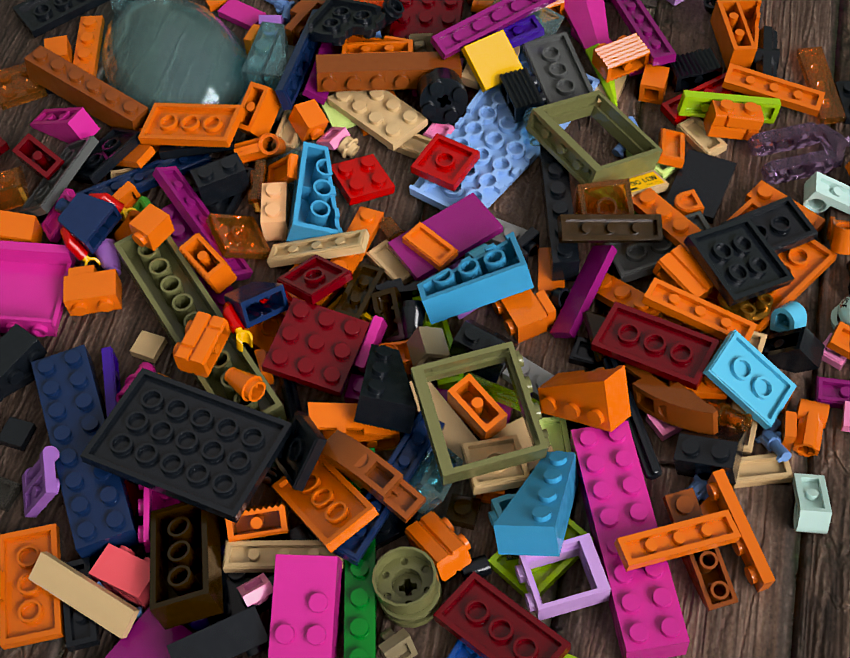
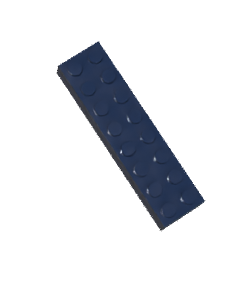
(73, 413)

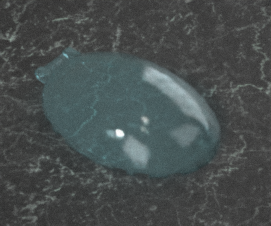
(172, 53)

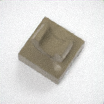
(422, 42)
(397, 644)

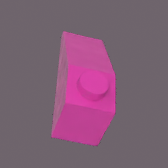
(66, 124)

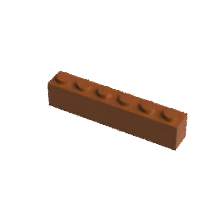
(378, 70)
(85, 90)

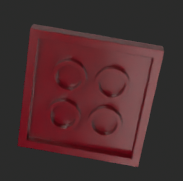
(426, 17)
(316, 347)

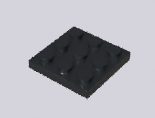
(738, 260)

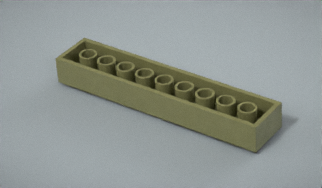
(175, 298)

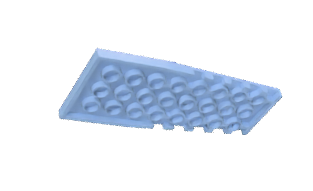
(502, 148)

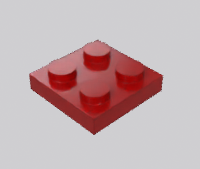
(445, 162)
(362, 179)

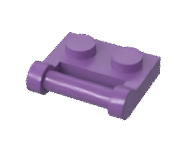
(40, 482)

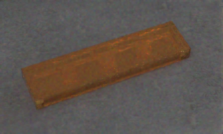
(818, 76)

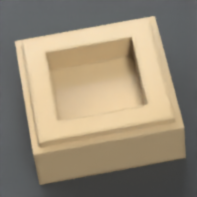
(148, 346)

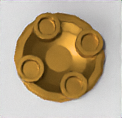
(751, 309)

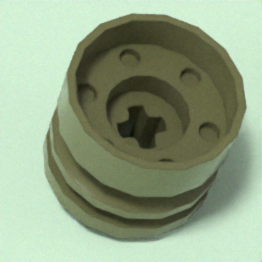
(406, 571)

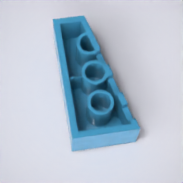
(313, 198)
(476, 281)
(541, 509)

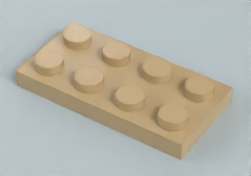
(379, 115)

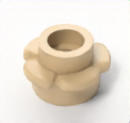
(348, 147)

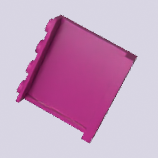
(32, 286)

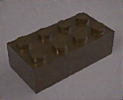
(185, 565)

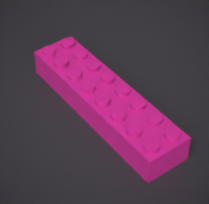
(619, 505)

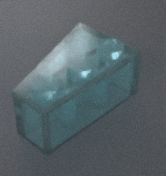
(267, 56)

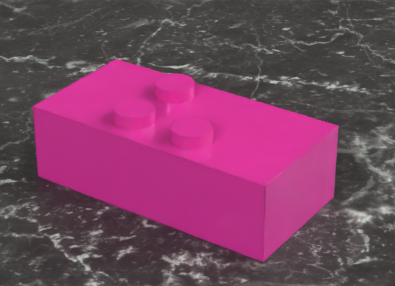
(305, 606)

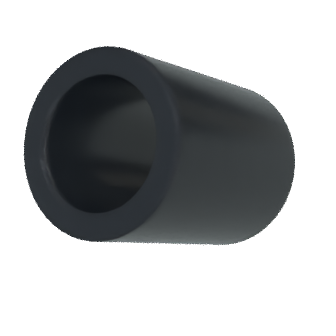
(479, 565)

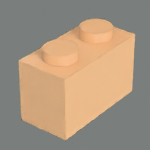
(275, 211)

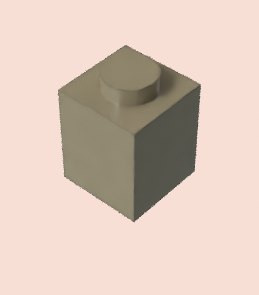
(427, 345)

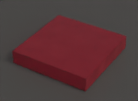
(315, 279)

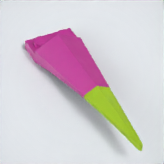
(591, 29)

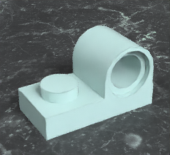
(823, 192)
(812, 504)

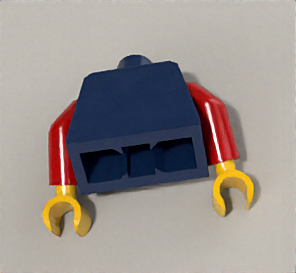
(88, 222)
(253, 305)

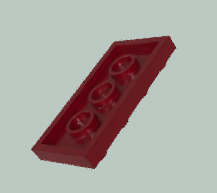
(655, 345)
(496, 624)

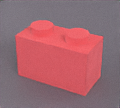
(123, 574)

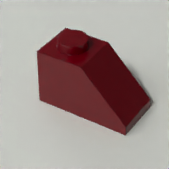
(37, 157)

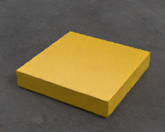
(490, 59)

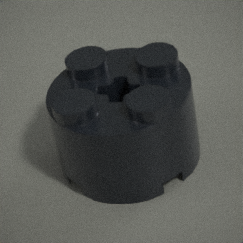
(431, 96)

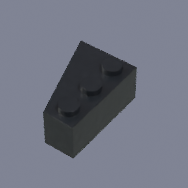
(386, 392)

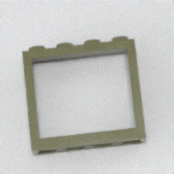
(545, 128)
(522, 386)

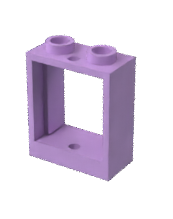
(577, 546)

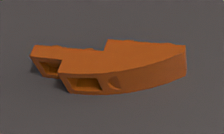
(299, 17)
(671, 404)
(373, 474)
(704, 567)

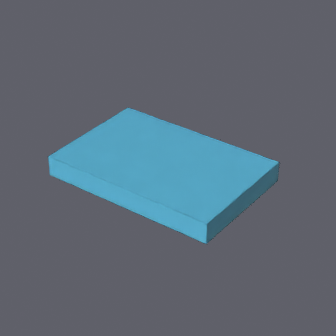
(750, 379)

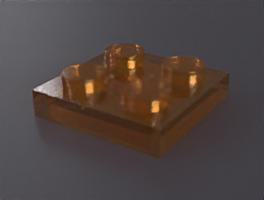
(17, 87)
(238, 236)

